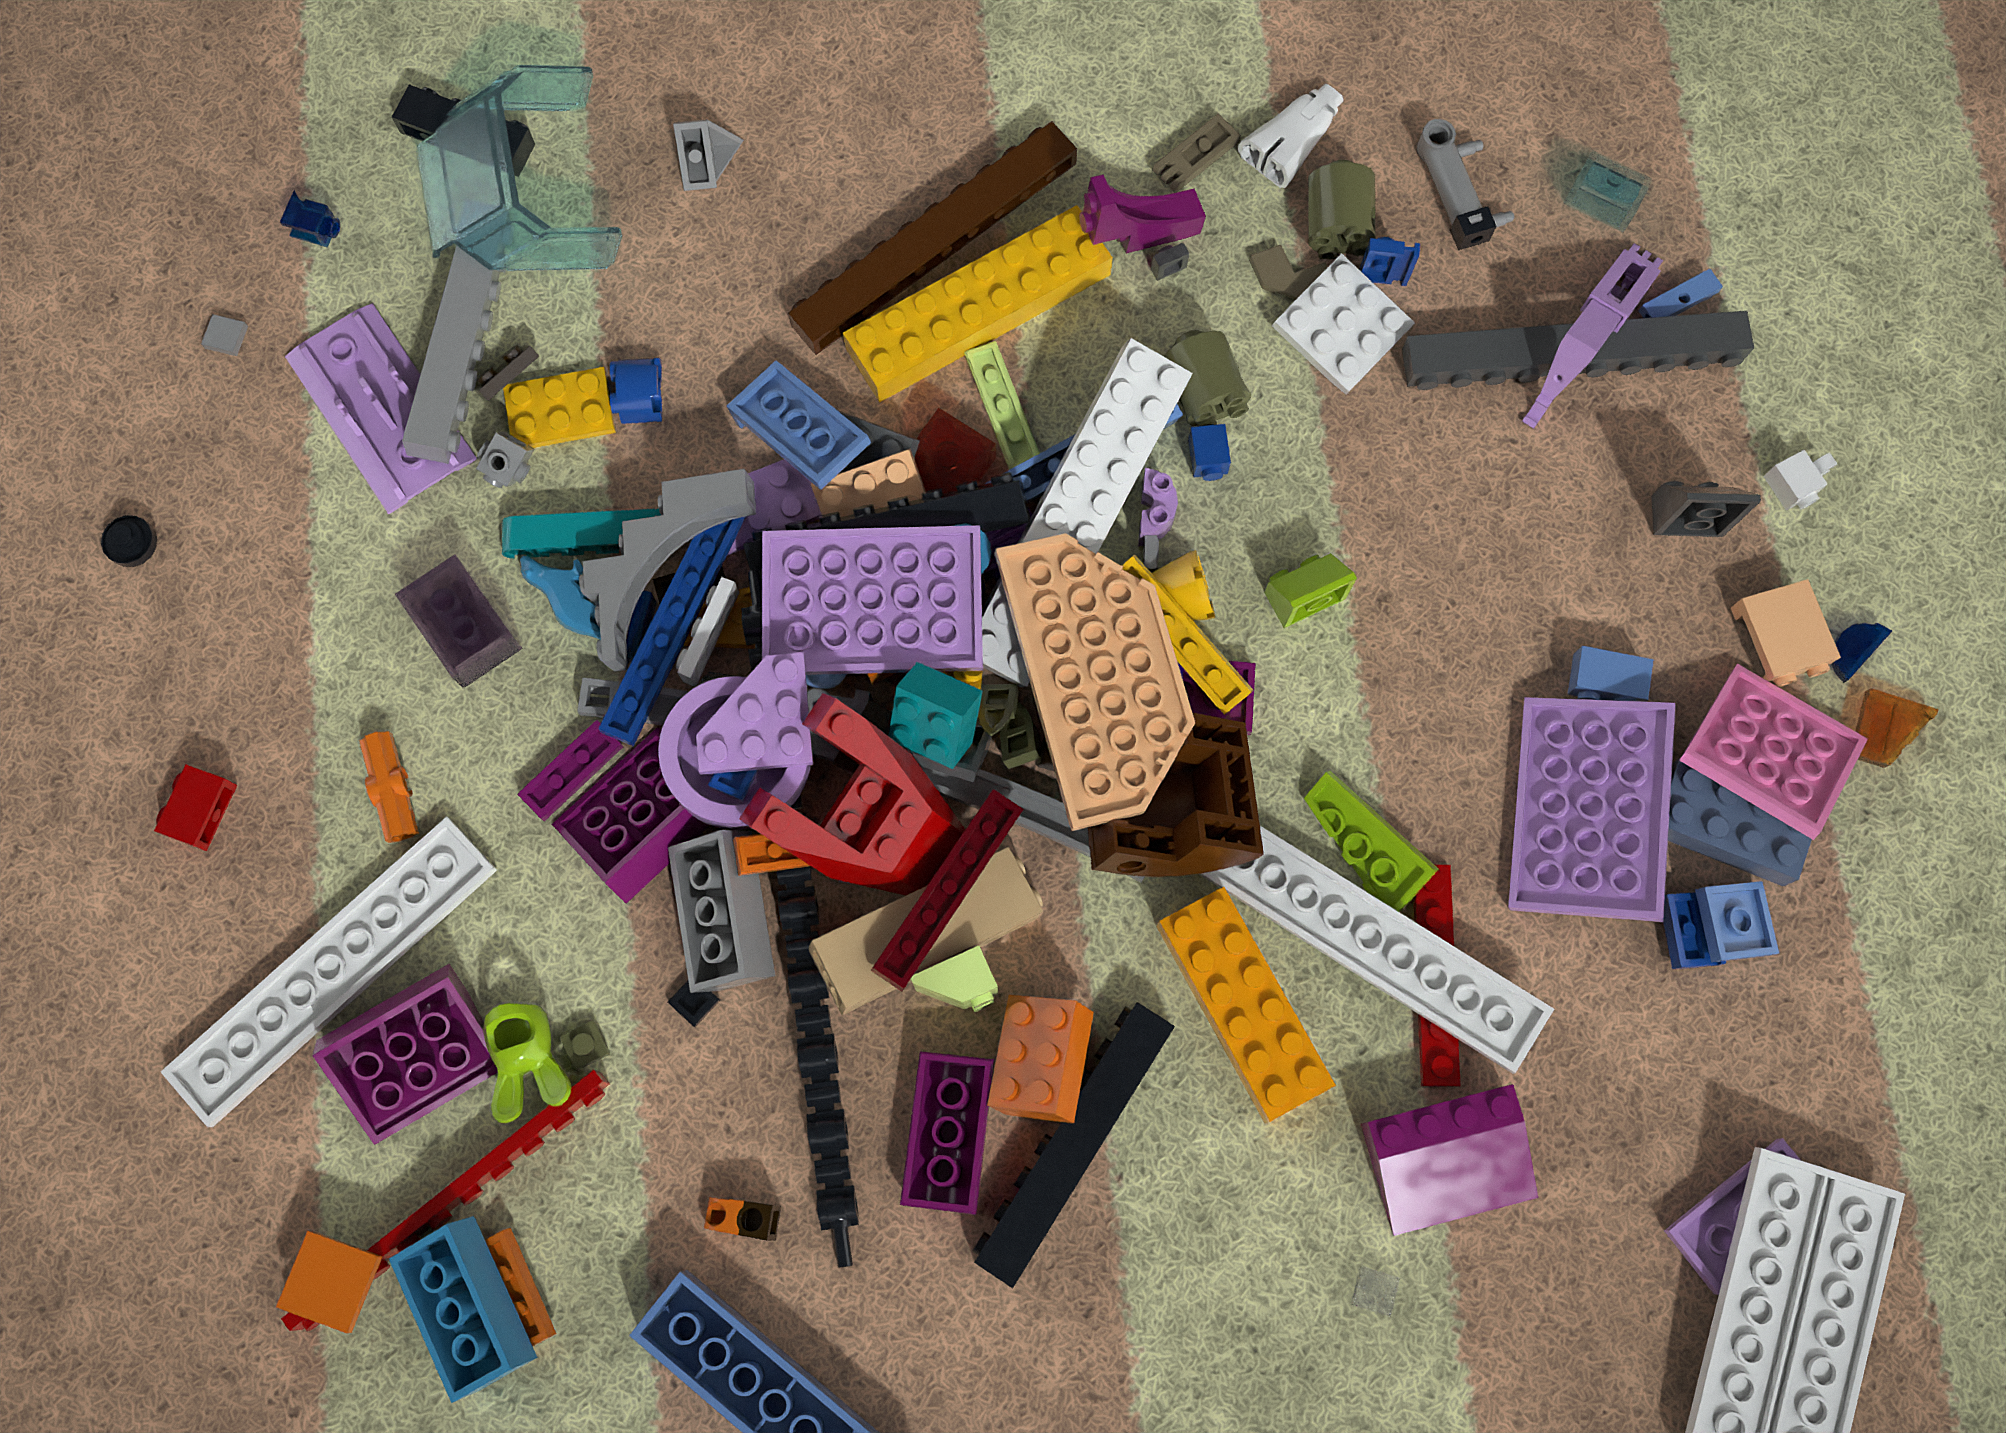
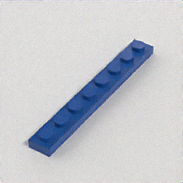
(668, 632)

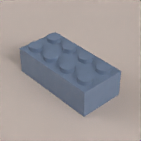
(1732, 829)

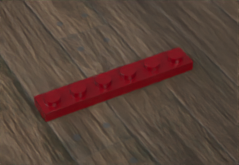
(946, 890)

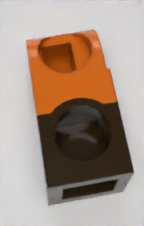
(743, 1218)

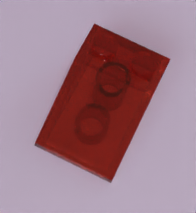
(951, 453)

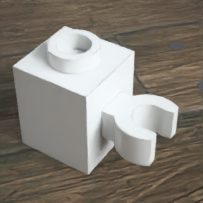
(1799, 479)

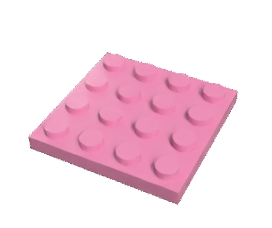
(1774, 751)

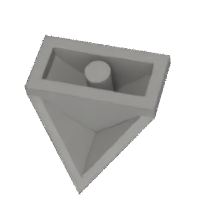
(703, 152)

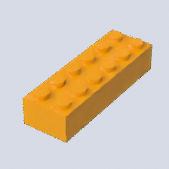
(1245, 1005)

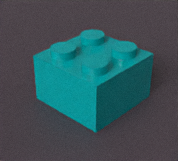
(934, 715)

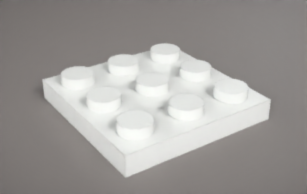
(1343, 324)

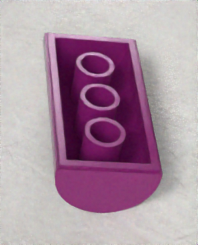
(947, 1133)

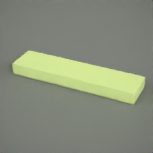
(1001, 404)

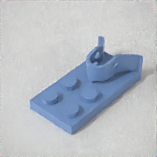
(798, 424)

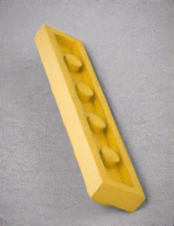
(1194, 649)

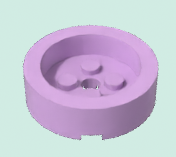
(680, 760)

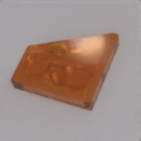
(1889, 725)

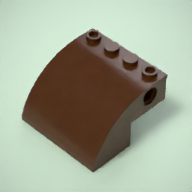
(1199, 815)

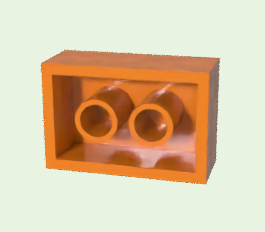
(1041, 1058)

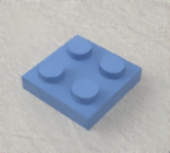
(1736, 921)

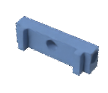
(1692, 292)

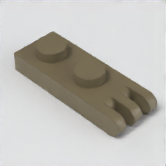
(1197, 152)

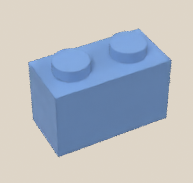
(1609, 675)

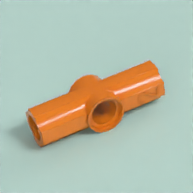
(388, 786)

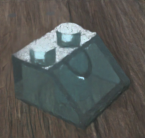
(1608, 191)

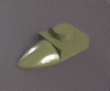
(997, 706)
(1019, 739)

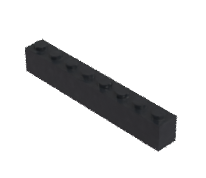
(988, 505)
(1073, 1145)

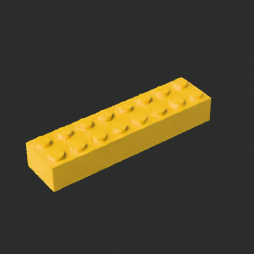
(976, 304)

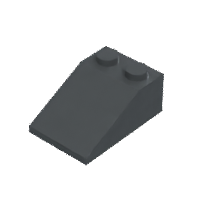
(1699, 509)

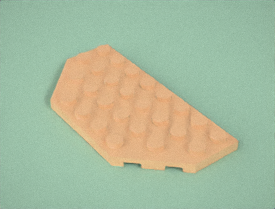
(1097, 675)

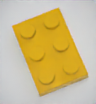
(560, 408)

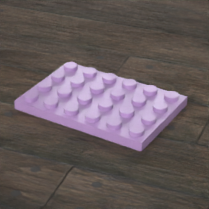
(874, 598)
(1593, 808)

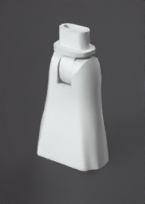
(1288, 138)

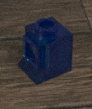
(310, 221)

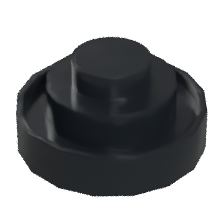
(129, 541)

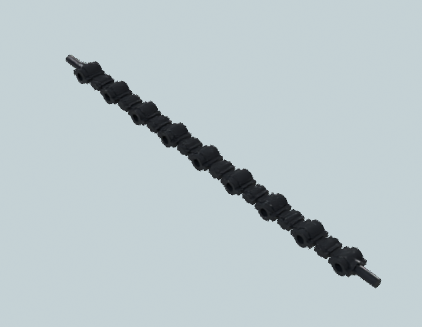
(817, 1052)

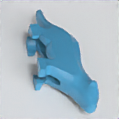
(564, 595)

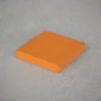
(329, 1282)

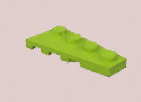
(1378, 852)

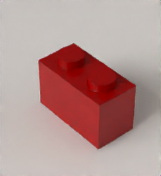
(195, 807)

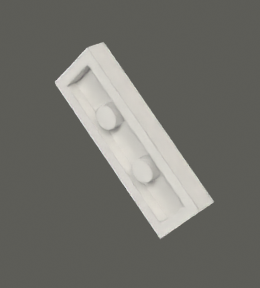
(707, 631)

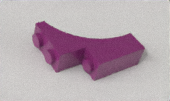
(1139, 220)

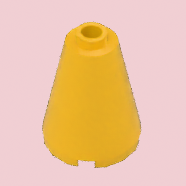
(1187, 585)

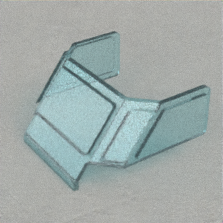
(473, 185)

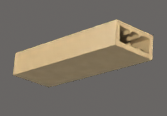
(992, 908)

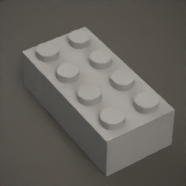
(719, 914)

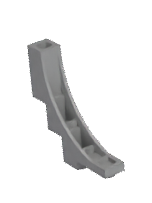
(685, 510)

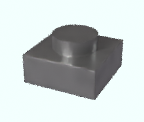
(1169, 260)

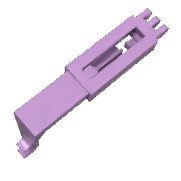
(1600, 316)

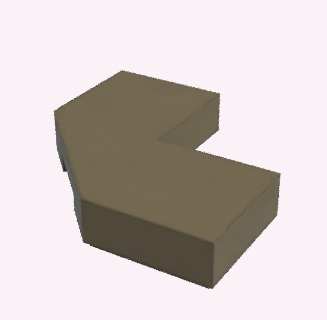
(1277, 275)

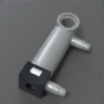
(1469, 220)

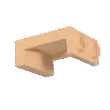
(1788, 632)

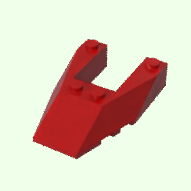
(885, 826)

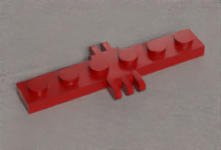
(1437, 1047)

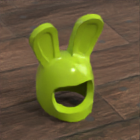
(518, 1049)

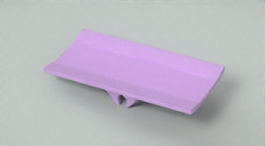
(366, 395)

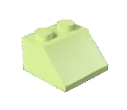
(959, 981)

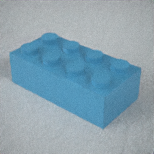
(462, 1308)

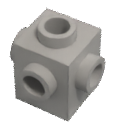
(514, 454)

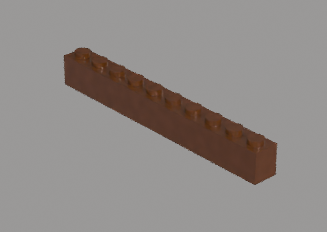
(932, 237)

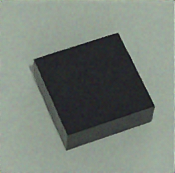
(693, 1005)

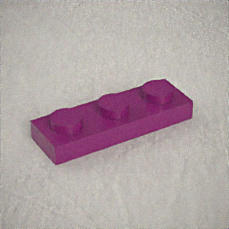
(569, 771)

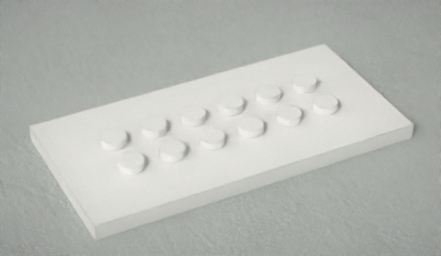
(1796, 1301)

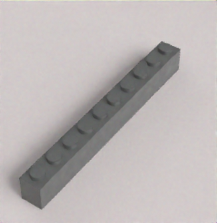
(1530, 351)

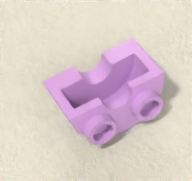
(1162, 502)

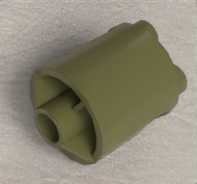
(1341, 209)
(1216, 383)

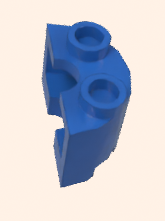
(637, 390)

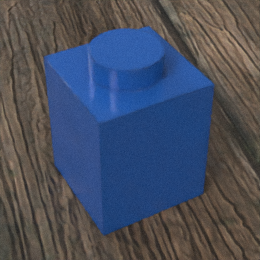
(1209, 451)

